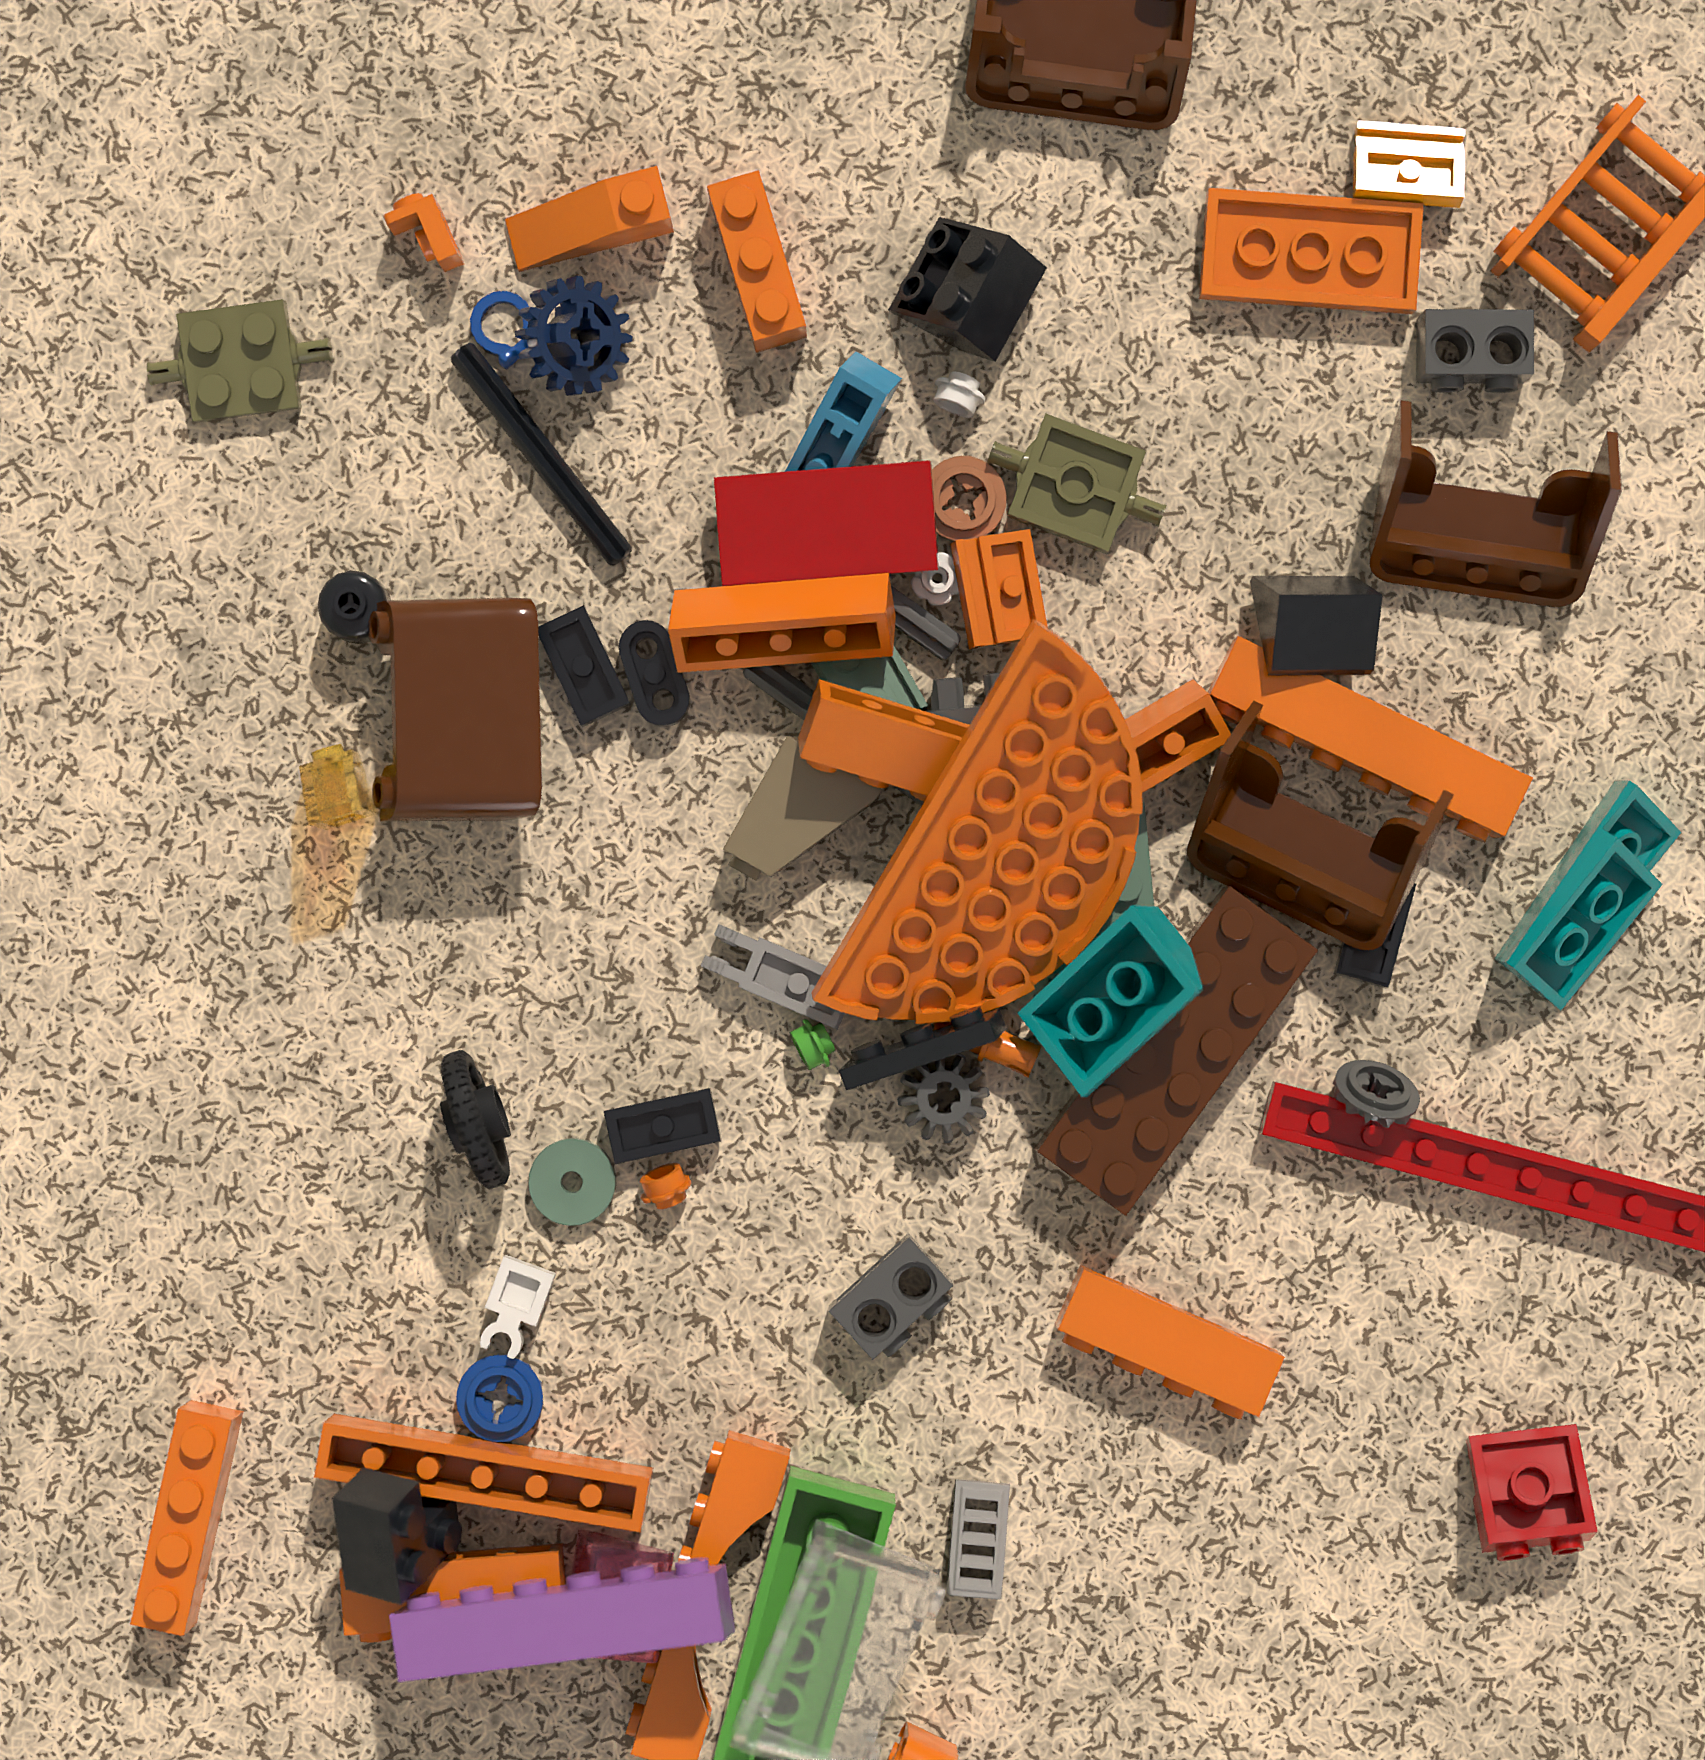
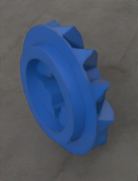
(479, 1412)

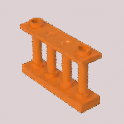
(1629, 272)

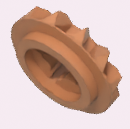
(987, 508)

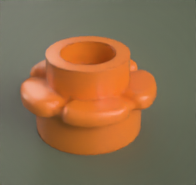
(665, 1186)

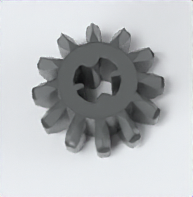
(958, 1107)

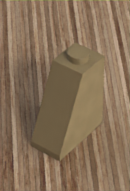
(794, 812)

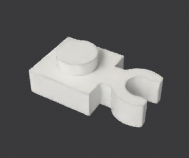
(518, 1297)

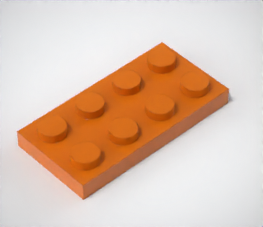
(1311, 251)

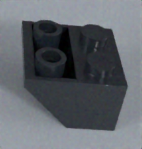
(968, 287)

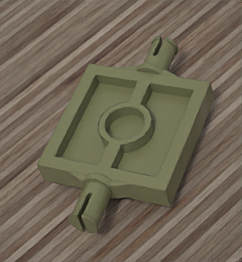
(239, 361)
(1076, 483)

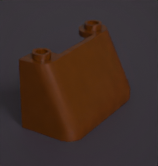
(1083, 59)
(461, 709)

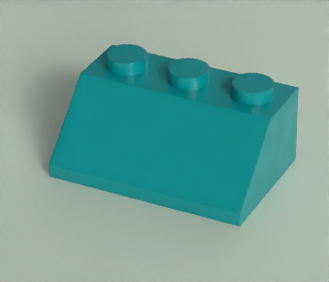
(1114, 997)

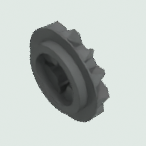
(1390, 1095)

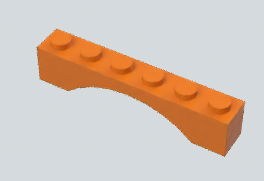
(742, 1492)

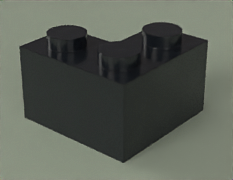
(391, 1534)

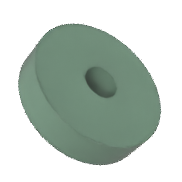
(547, 1181)

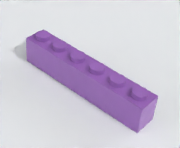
(562, 1621)

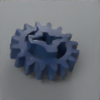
(580, 313)

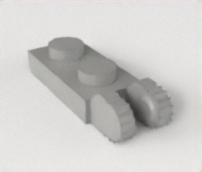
(775, 975)

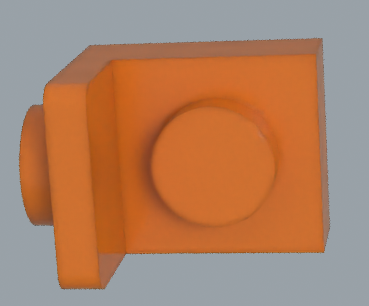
(435, 237)

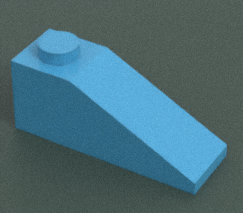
(846, 415)

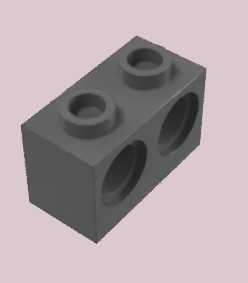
(1472, 333)
(881, 1287)

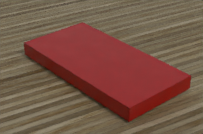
(826, 523)

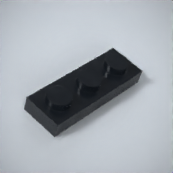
(922, 1046)

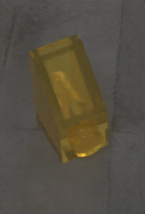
(335, 788)

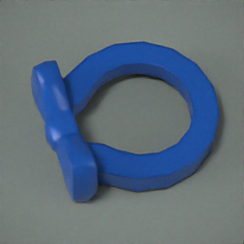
(506, 354)

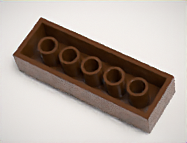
(1145, 1108)

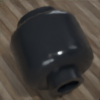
(334, 606)

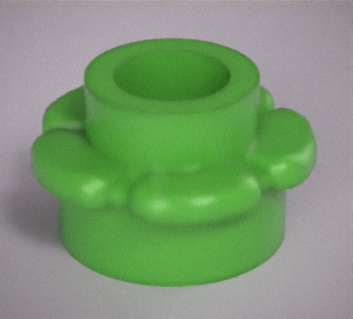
(813, 1044)

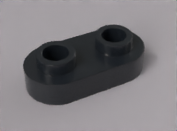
(653, 674)

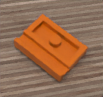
(998, 587)

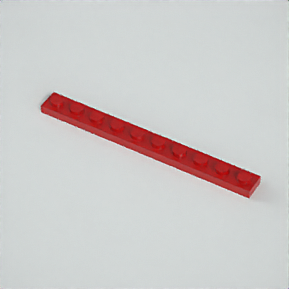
(1489, 1167)

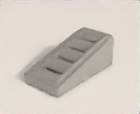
(969, 1586)

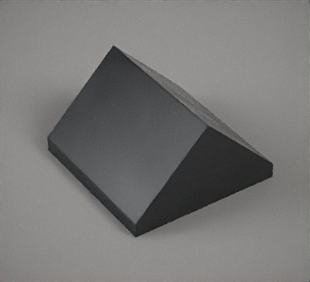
(1317, 624)

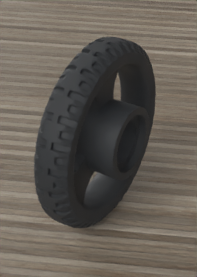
(475, 1119)

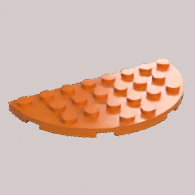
(1007, 854)

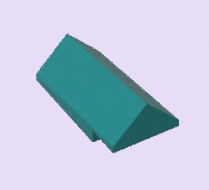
(1590, 895)

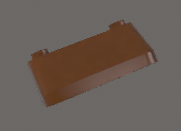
(1490, 539)
(1299, 856)

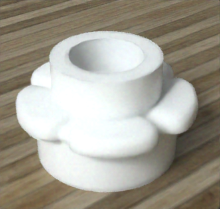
(958, 394)
(935, 593)

